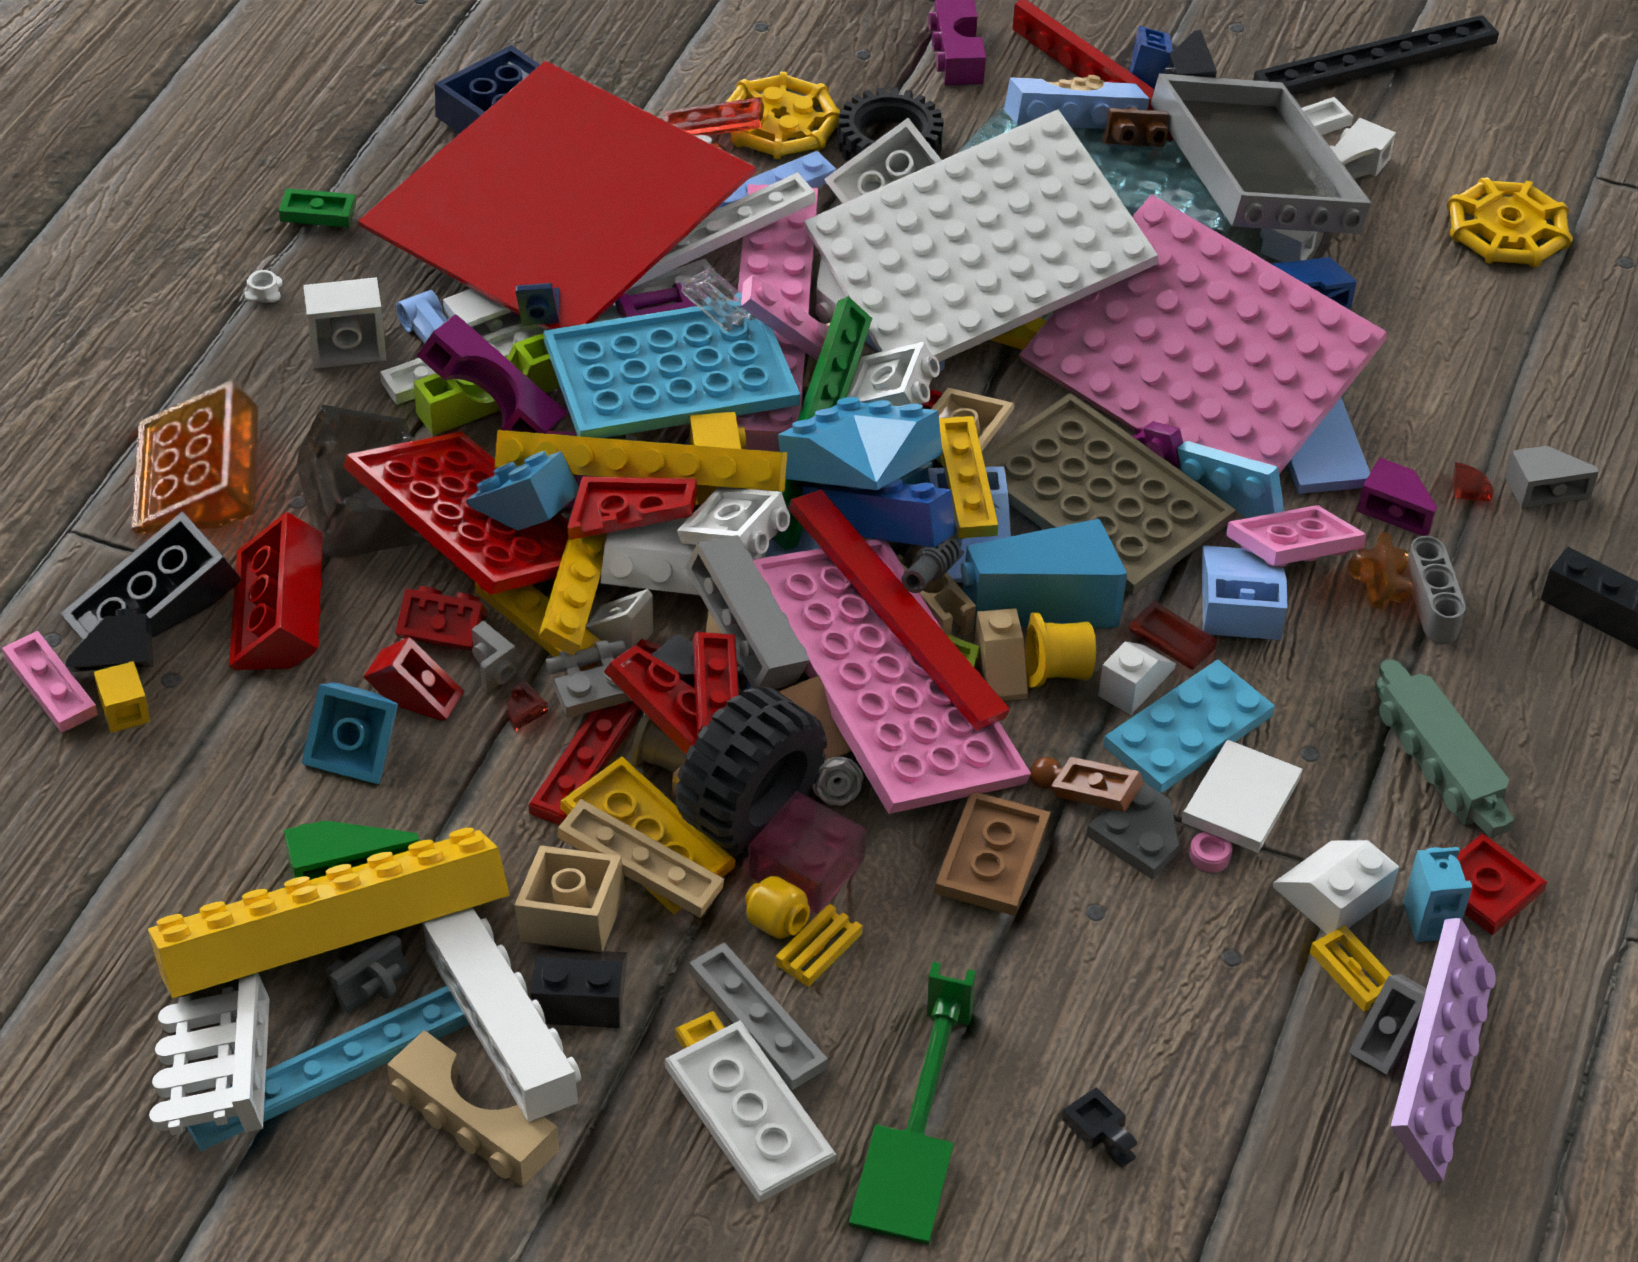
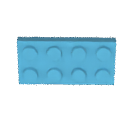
(1188, 726)

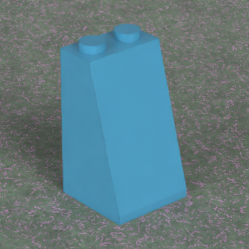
(1056, 572)

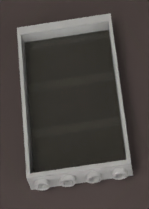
(1260, 155)

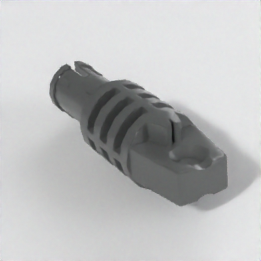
(932, 563)

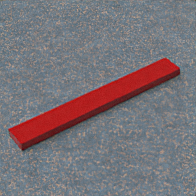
(899, 610)

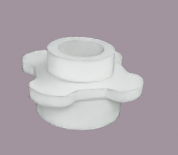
(263, 287)

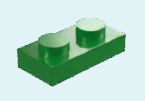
(317, 207)

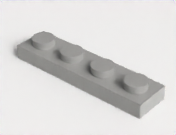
(747, 1000)

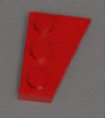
(628, 503)
(657, 693)

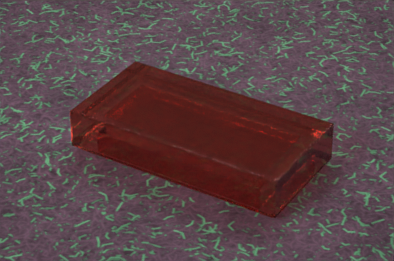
(1173, 635)

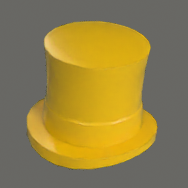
(1058, 650)

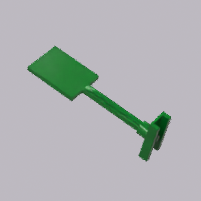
(906, 1167)

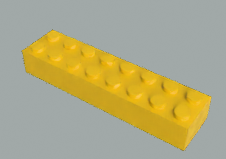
(327, 911)

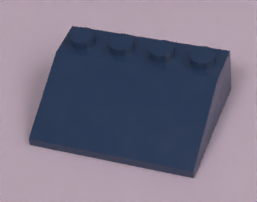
(479, 86)

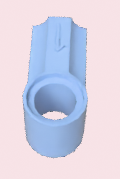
(421, 314)

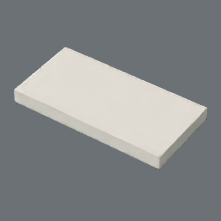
(750, 1111)

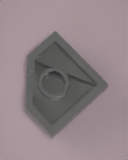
(1142, 834)

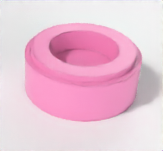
(1210, 852)

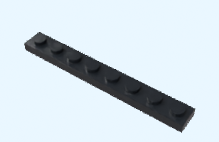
(1382, 55)

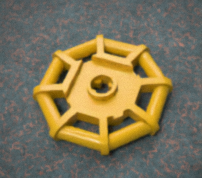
(796, 115)
(1493, 217)

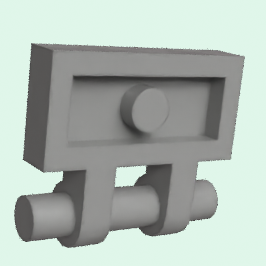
(588, 689)

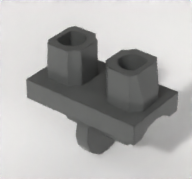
(369, 973)

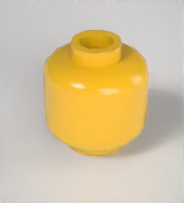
(777, 907)

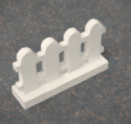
(243, 1069)

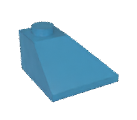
(350, 732)

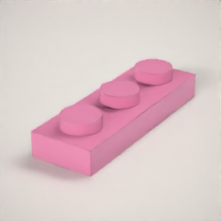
(783, 316)
(49, 681)

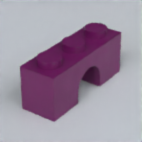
(959, 52)

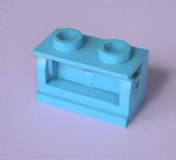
(1435, 892)

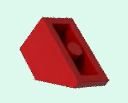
(413, 680)

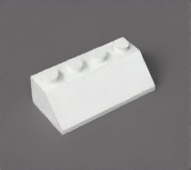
(649, 558)

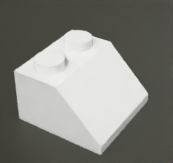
(1339, 883)

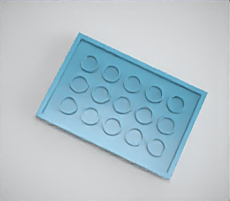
(664, 368)

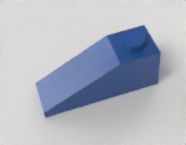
(1150, 54)

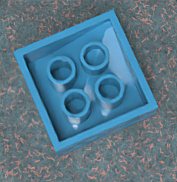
(861, 443)

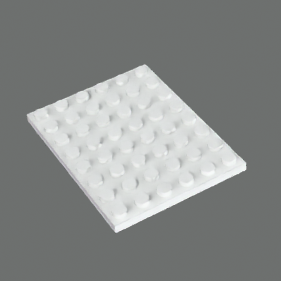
(982, 240)

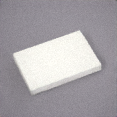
(1242, 795)

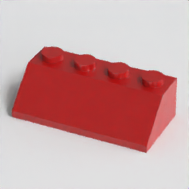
(278, 596)

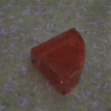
(1471, 483)
(525, 705)

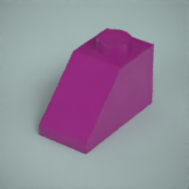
(1398, 498)

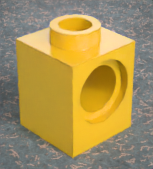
(122, 696)

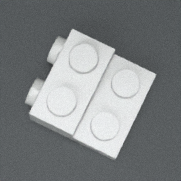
(895, 376)
(741, 512)

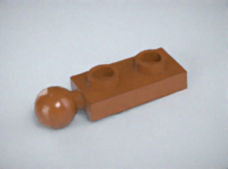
(1088, 782)

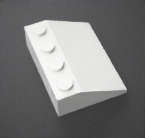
(884, 161)

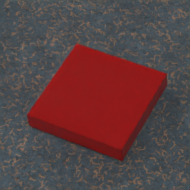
(1499, 883)

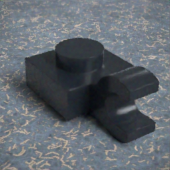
(1098, 1121)

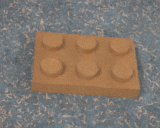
(992, 853)

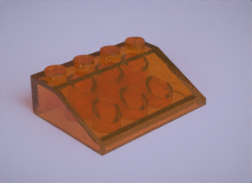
(197, 461)

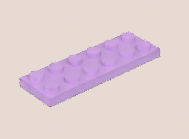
(1443, 1050)

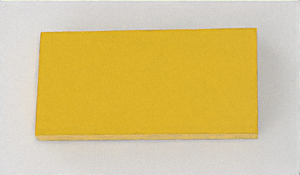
(639, 804)

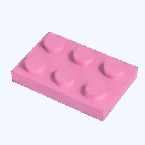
(1296, 535)

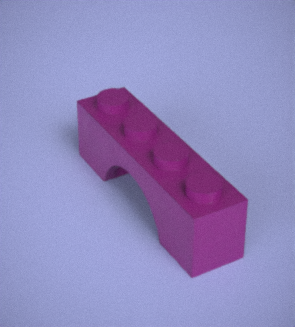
(463, 354)

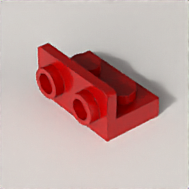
(439, 618)

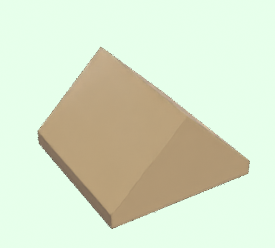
(987, 412)

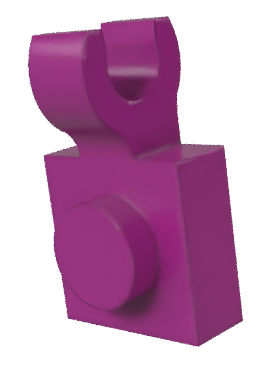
(1162, 440)

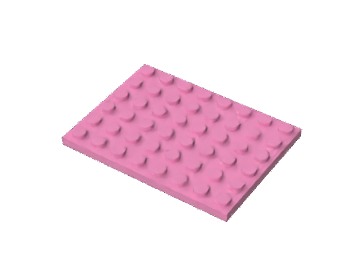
(1208, 344)

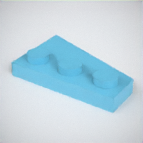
(1239, 481)

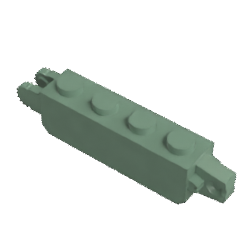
(1444, 748)

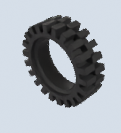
(887, 108)

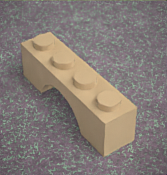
(427, 1079)

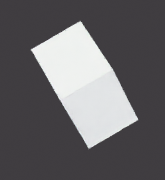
(624, 619)

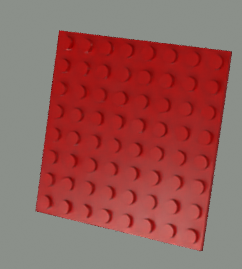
(559, 193)

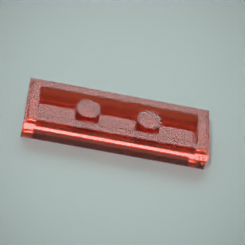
(718, 117)

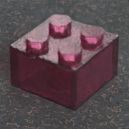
(808, 849)

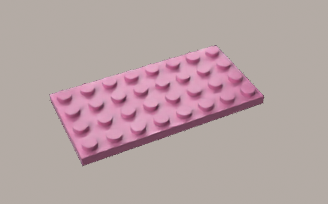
(879, 696)

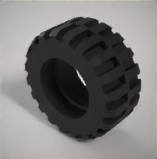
(749, 766)

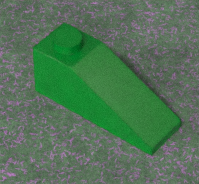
(329, 843)

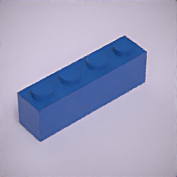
(895, 512)

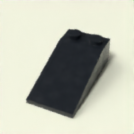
(164, 578)

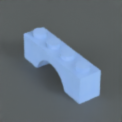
(1034, 98)

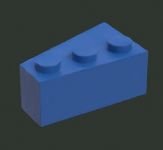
(1323, 276)

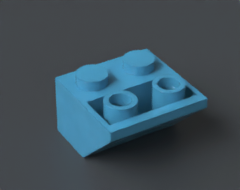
(526, 492)

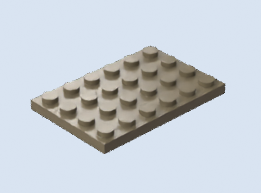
(1083, 467)

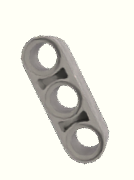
(1435, 590)

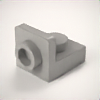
(494, 655)

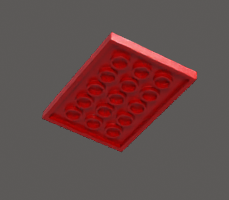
(430, 488)

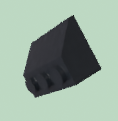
(1594, 595)

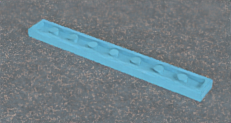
(344, 1059)

